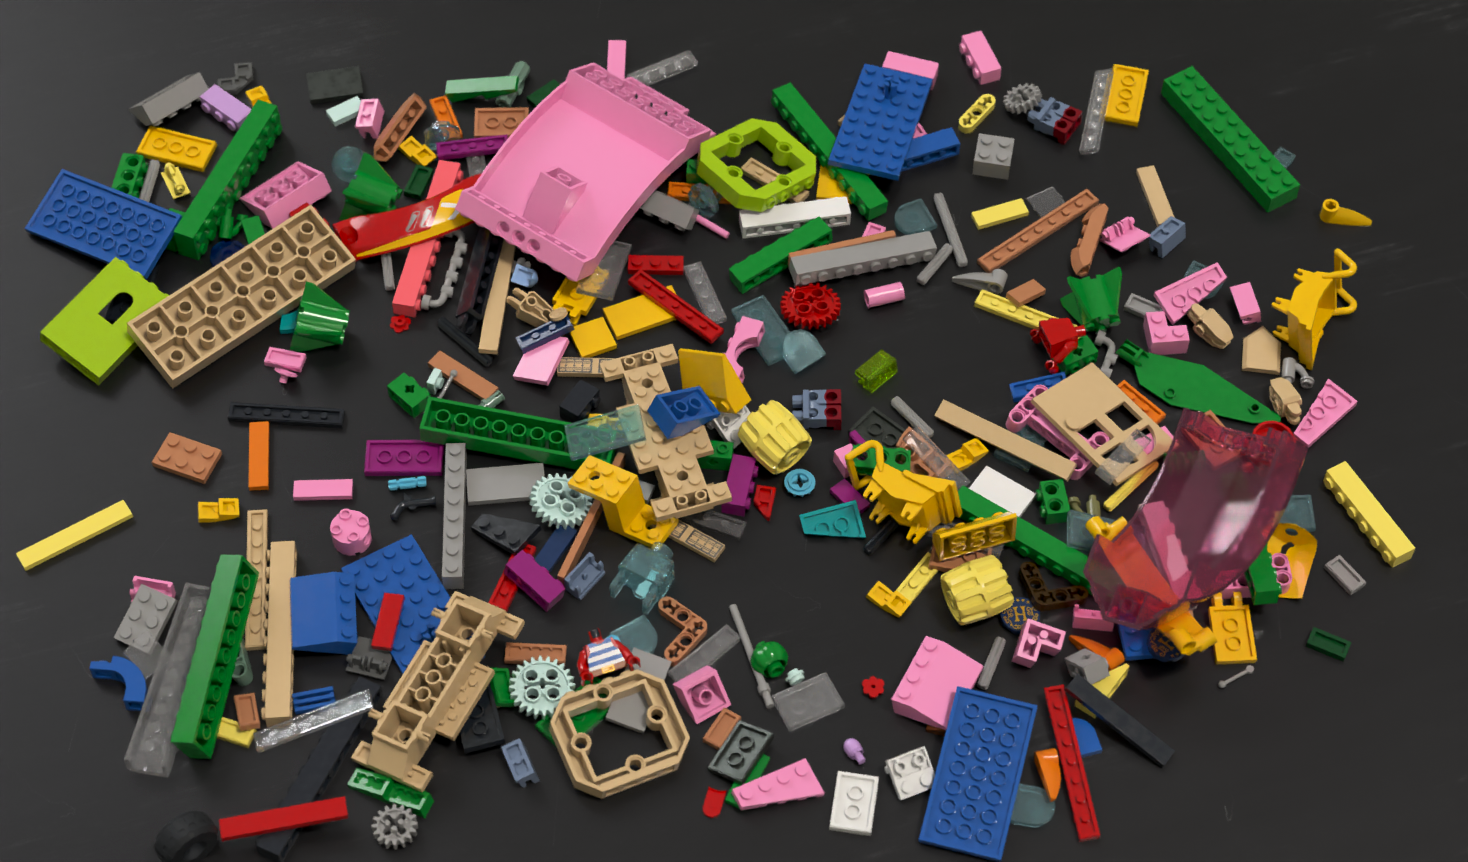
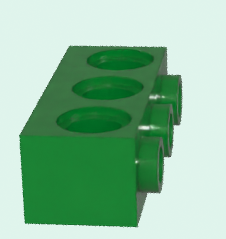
(130, 174)
(868, 465)

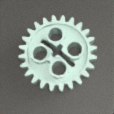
(558, 502)
(540, 671)

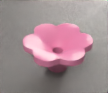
(285, 374)

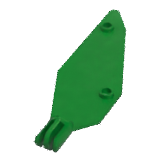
(1193, 386)

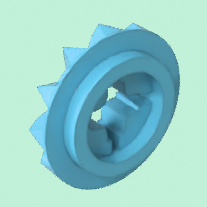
(805, 477)

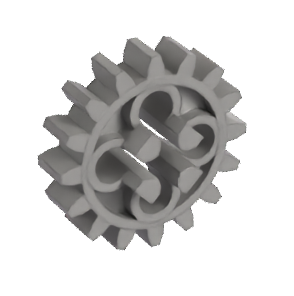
(1030, 94)
(383, 826)

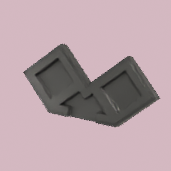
(242, 78)

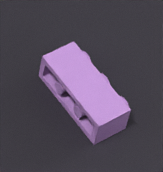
(224, 107)

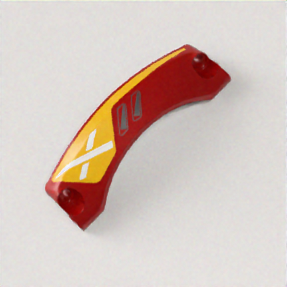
(405, 226)

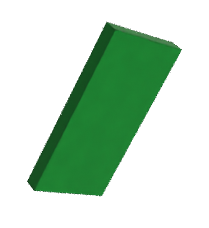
(583, 722)

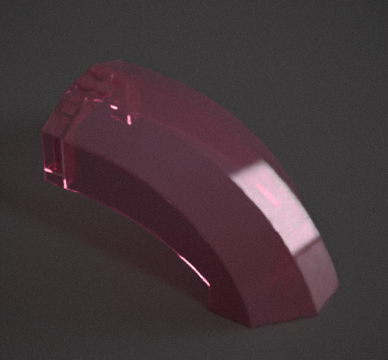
(1198, 523)

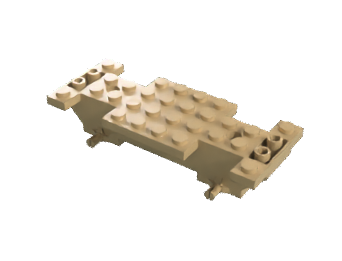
(672, 459)
(436, 689)

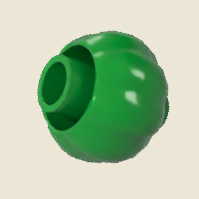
(770, 657)

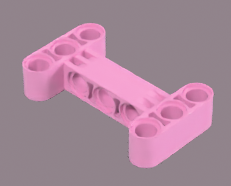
(1046, 429)

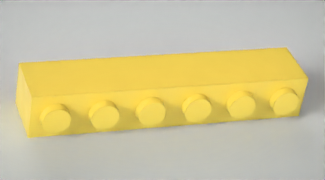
(1368, 514)

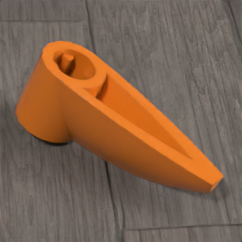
(1113, 656)
(1049, 771)

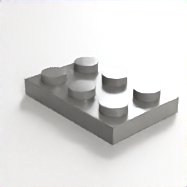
(149, 612)

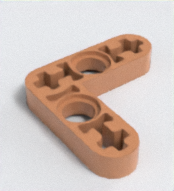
(687, 626)

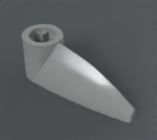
(990, 282)

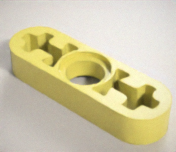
(976, 120)

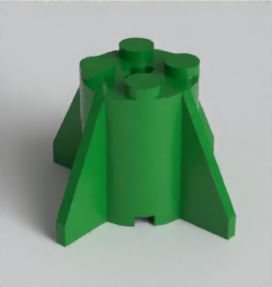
(371, 190)
(1095, 300)
(319, 321)

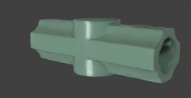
(521, 70)

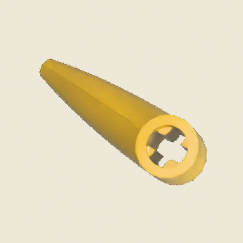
(1334, 214)

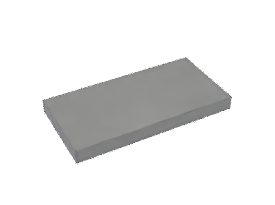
(502, 483)
(632, 710)

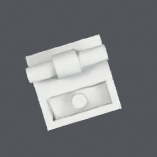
(729, 424)
(911, 772)

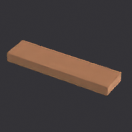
(465, 378)

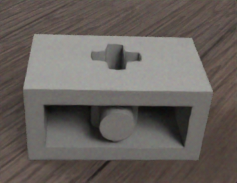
(1087, 665)

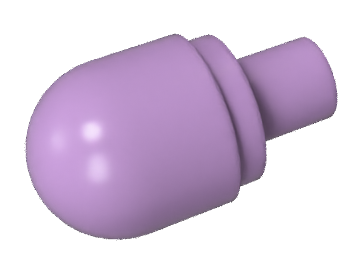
(854, 750)

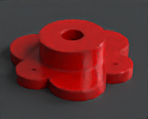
(400, 323)
(873, 686)

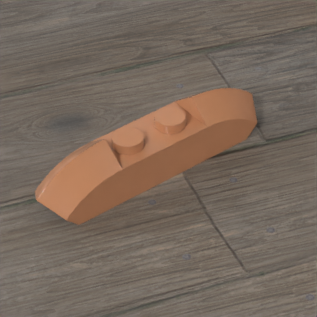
(398, 128)
(1084, 252)

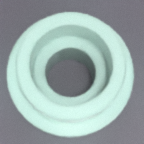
(795, 676)

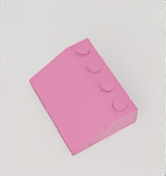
(285, 193)
(932, 682)

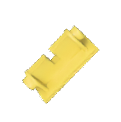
(174, 181)

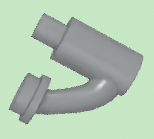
(1288, 372)

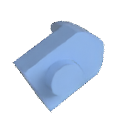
(524, 276)

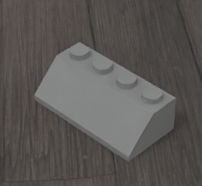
(170, 99)

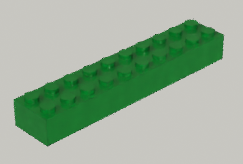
(1230, 139)
(228, 180)
(500, 432)
(215, 657)

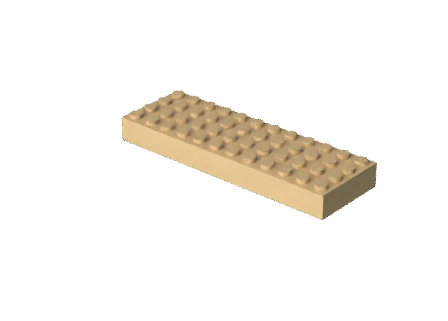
(240, 296)

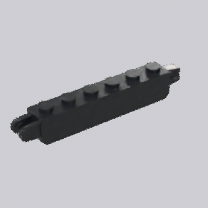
(478, 279)

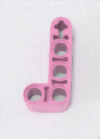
(1283, 574)

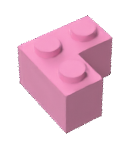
(1163, 338)
(1035, 638)

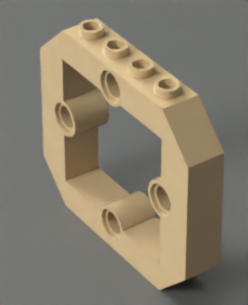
(616, 688)

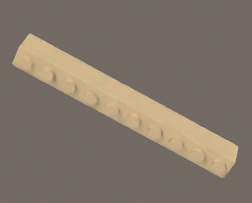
(279, 656)

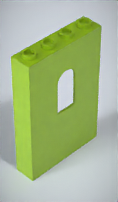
(89, 339)

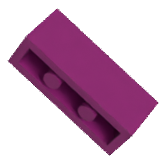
(740, 484)
(534, 580)

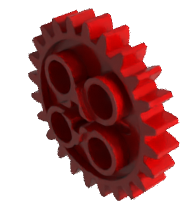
(810, 305)

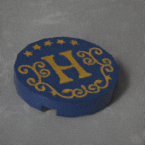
(1018, 613)
(1162, 647)

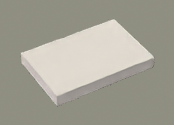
(1003, 491)
(854, 803)

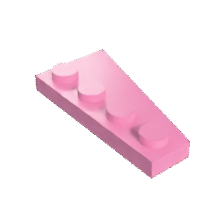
(1179, 296)
(1324, 413)
(783, 785)

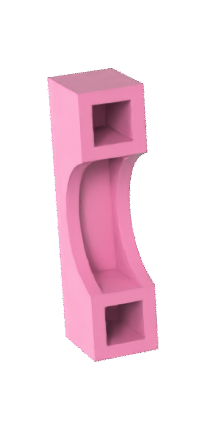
(747, 335)

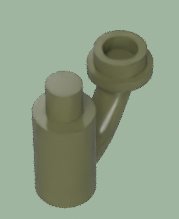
(1092, 505)

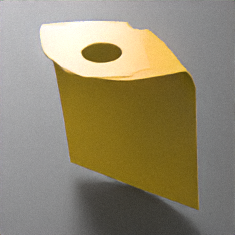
(1299, 556)

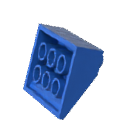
(323, 613)

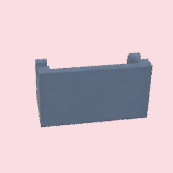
(1167, 236)
(584, 576)
(520, 762)

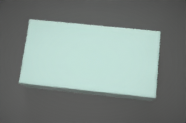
(344, 111)

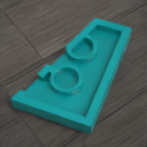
(837, 520)

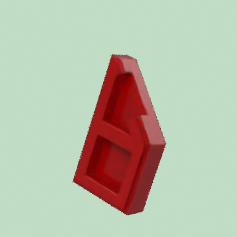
(764, 500)

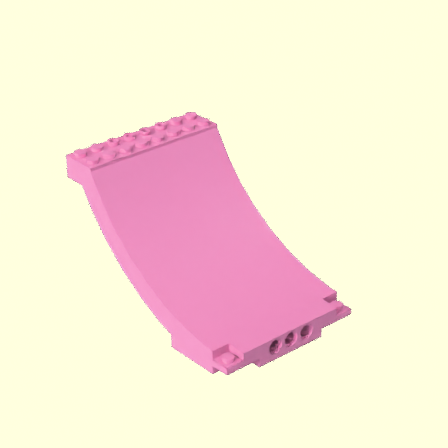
(581, 168)

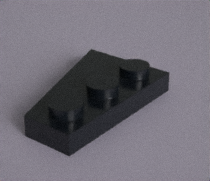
(505, 532)

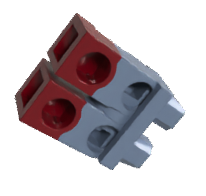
(1055, 119)
(819, 407)

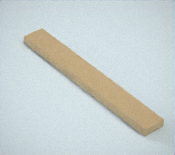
(497, 302)
(1005, 440)
(257, 555)

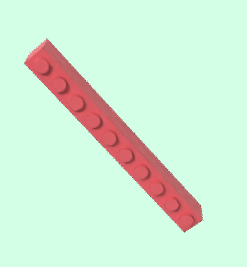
(422, 256)

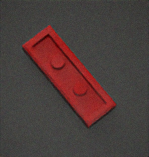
(388, 621)

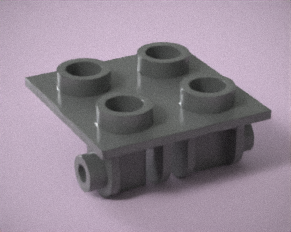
(368, 661)

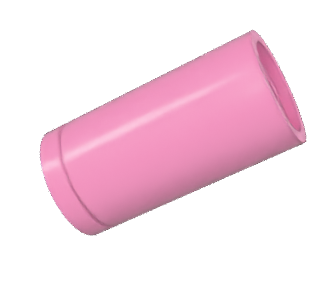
(884, 294)

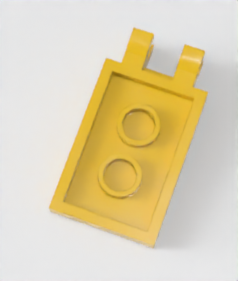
(574, 302)
(1232, 630)

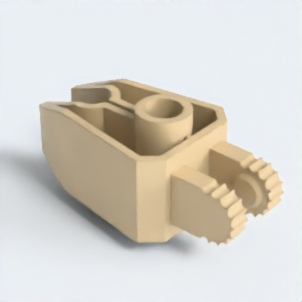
(532, 307)
(1210, 326)
(1285, 400)

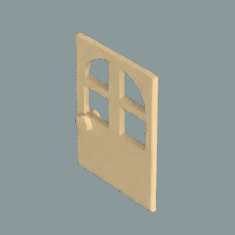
(1086, 400)

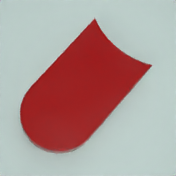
(713, 802)

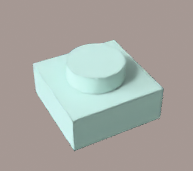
(435, 381)

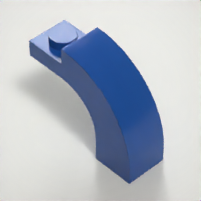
(127, 673)

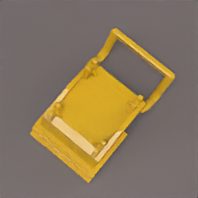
(1313, 306)
(906, 496)

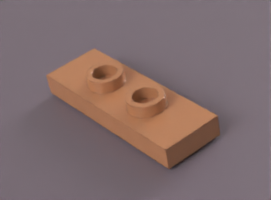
(518, 652)

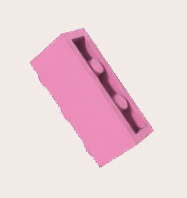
(980, 57)
(912, 66)

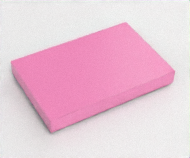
(541, 363)

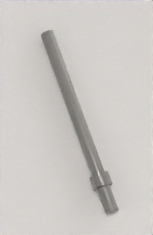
(763, 687)

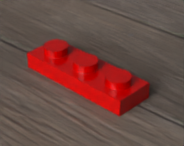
(656, 264)

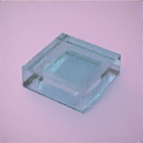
(1284, 157)

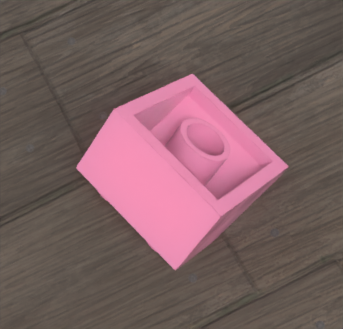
(702, 694)

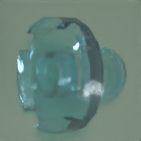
(346, 163)
(704, 199)

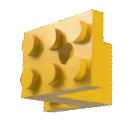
(621, 501)

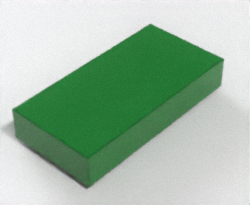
(500, 687)

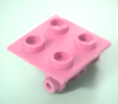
(1123, 235)

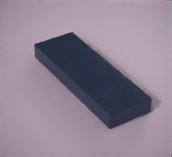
(544, 334)
(555, 547)

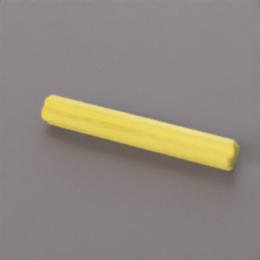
(1129, 486)

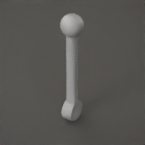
(453, 373)
(1249, 669)

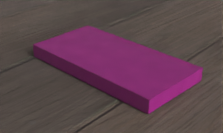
(403, 458)

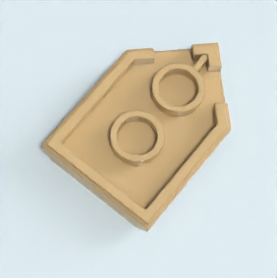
(1261, 352)

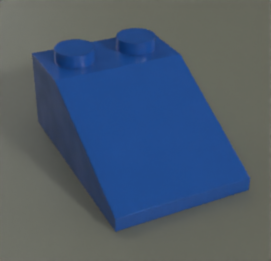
(682, 411)

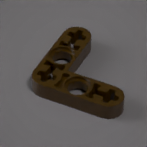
(1042, 594)

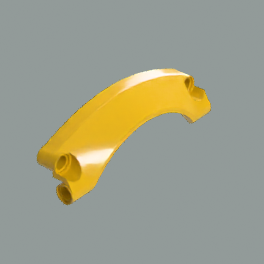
(1183, 630)

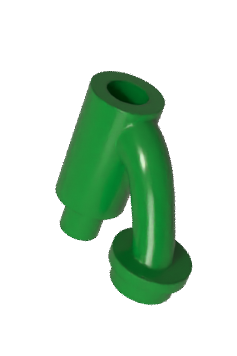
(226, 224)

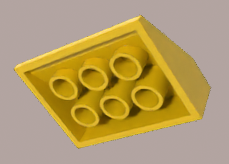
(716, 378)
(975, 535)

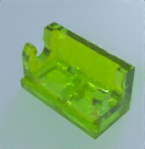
(877, 370)

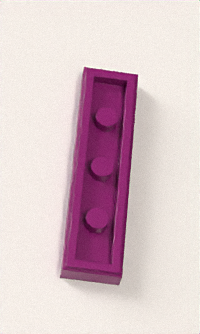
(470, 147)

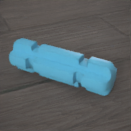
(406, 483)

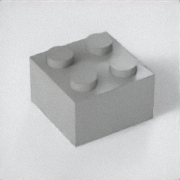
(993, 156)

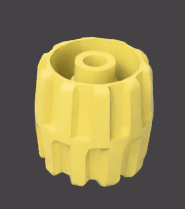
(774, 437)
(977, 590)

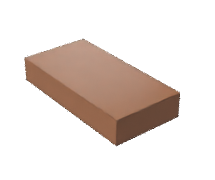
(1025, 293)
(247, 711)
(721, 728)

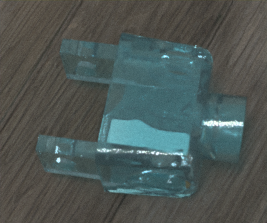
(646, 573)

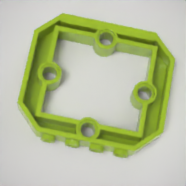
(728, 179)

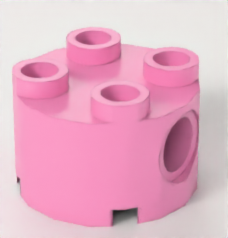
(350, 532)

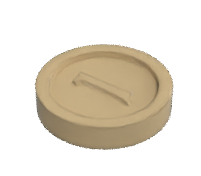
(558, 314)

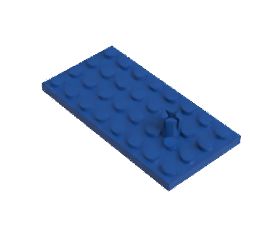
(880, 122)
(103, 222)
(403, 571)
(978, 774)

